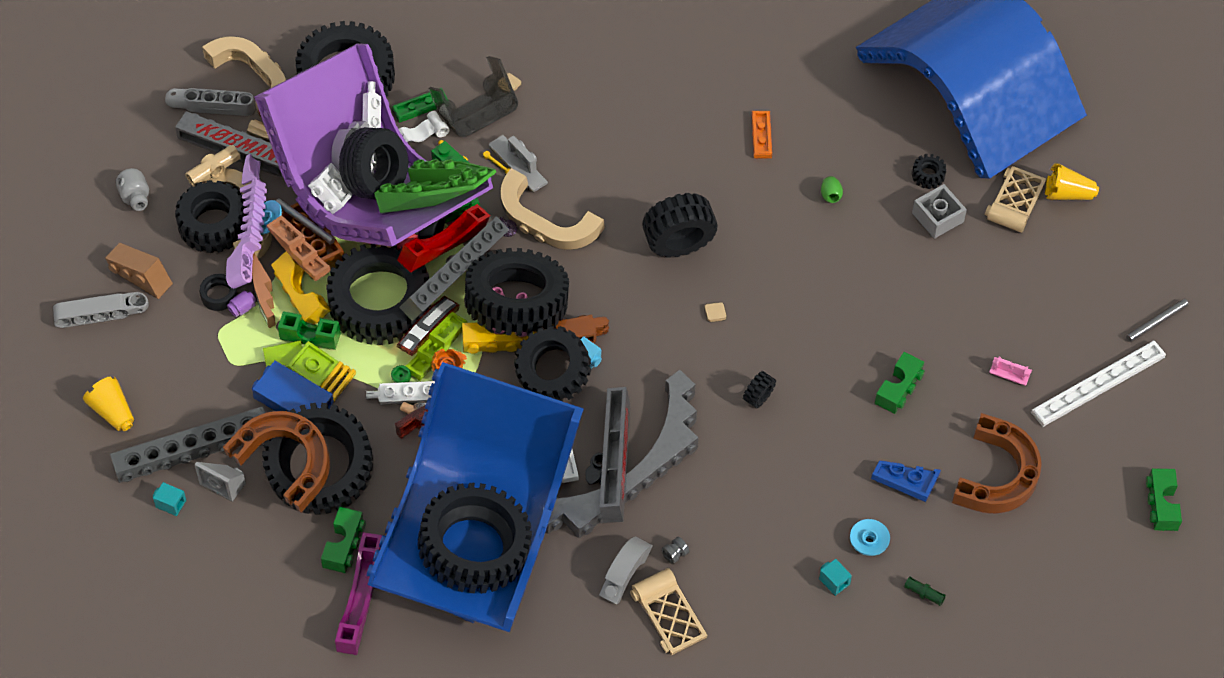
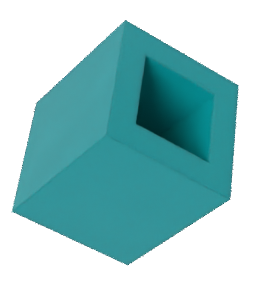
(169, 499)
(835, 576)

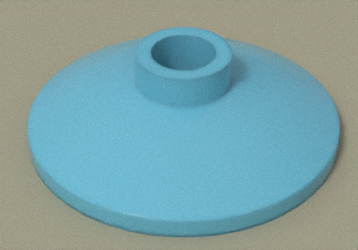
(272, 211)
(871, 530)

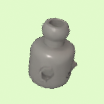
(133, 188)

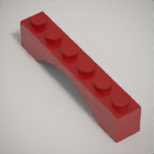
(421, 251)

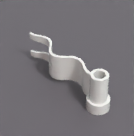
(426, 128)

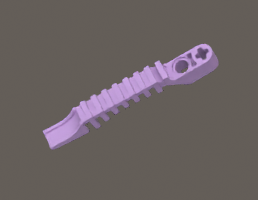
(240, 262)

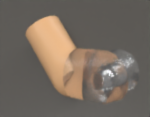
(408, 408)

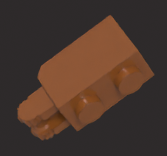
(586, 326)

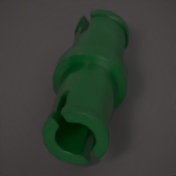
(925, 591)

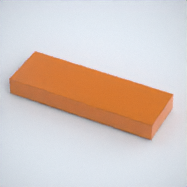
(761, 134)

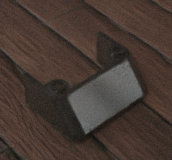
(483, 110)

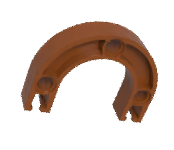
(286, 425)
(1017, 492)

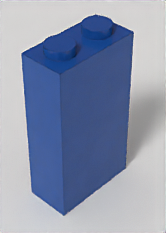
(285, 389)

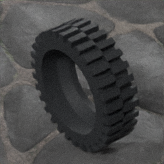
(343, 37)
(512, 313)
(361, 321)
(333, 424)
(481, 506)

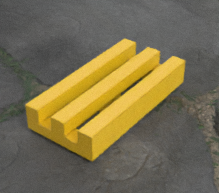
(345, 369)

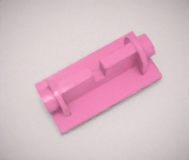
(1010, 371)

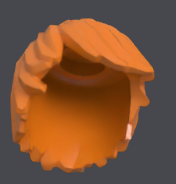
(450, 357)

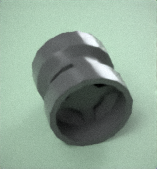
(675, 550)

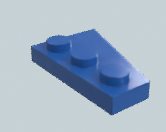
(908, 480)

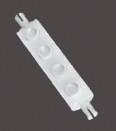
(372, 114)
(401, 392)

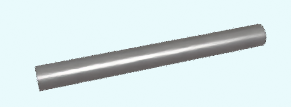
(306, 222)
(1157, 320)

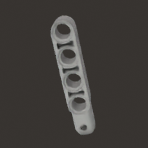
(212, 101)
(98, 309)

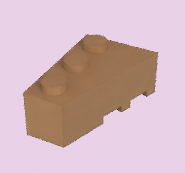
(140, 269)

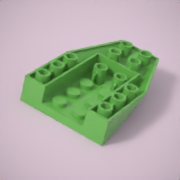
(431, 184)

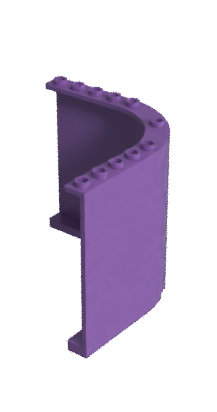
(301, 126)

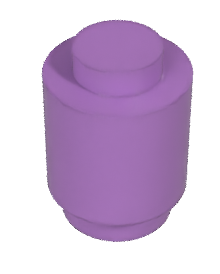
(241, 303)

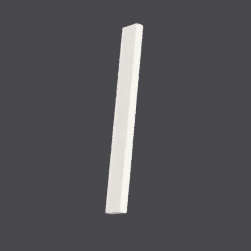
(1098, 383)

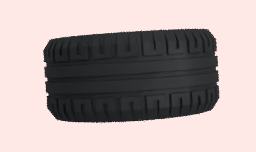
(356, 161)

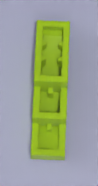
(440, 338)

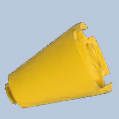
(1069, 185)
(110, 403)

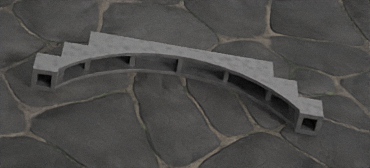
(675, 442)

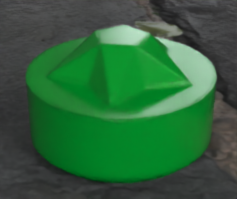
(401, 374)

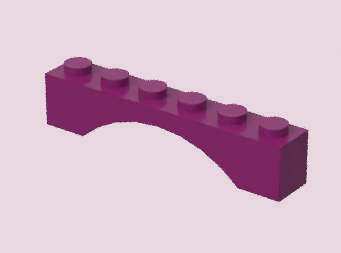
(356, 611)

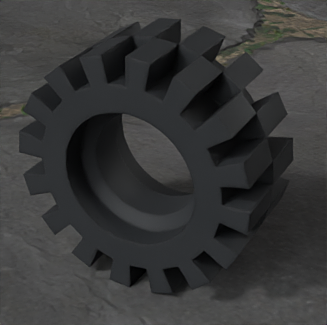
(926, 179)
(759, 389)

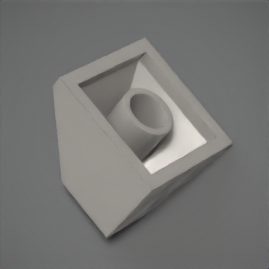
(220, 479)

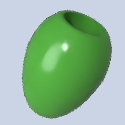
(831, 189)

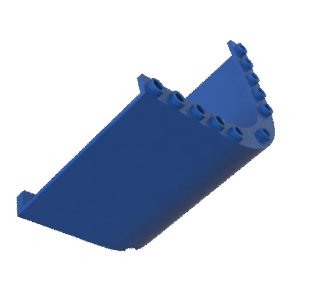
(993, 71)
(477, 435)

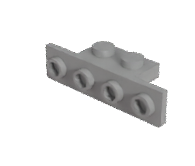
(517, 157)

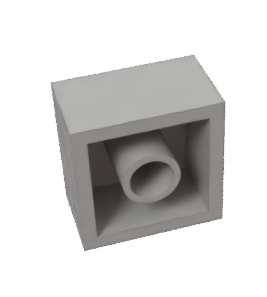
(939, 211)

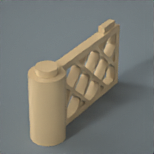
(1009, 214)
(653, 590)

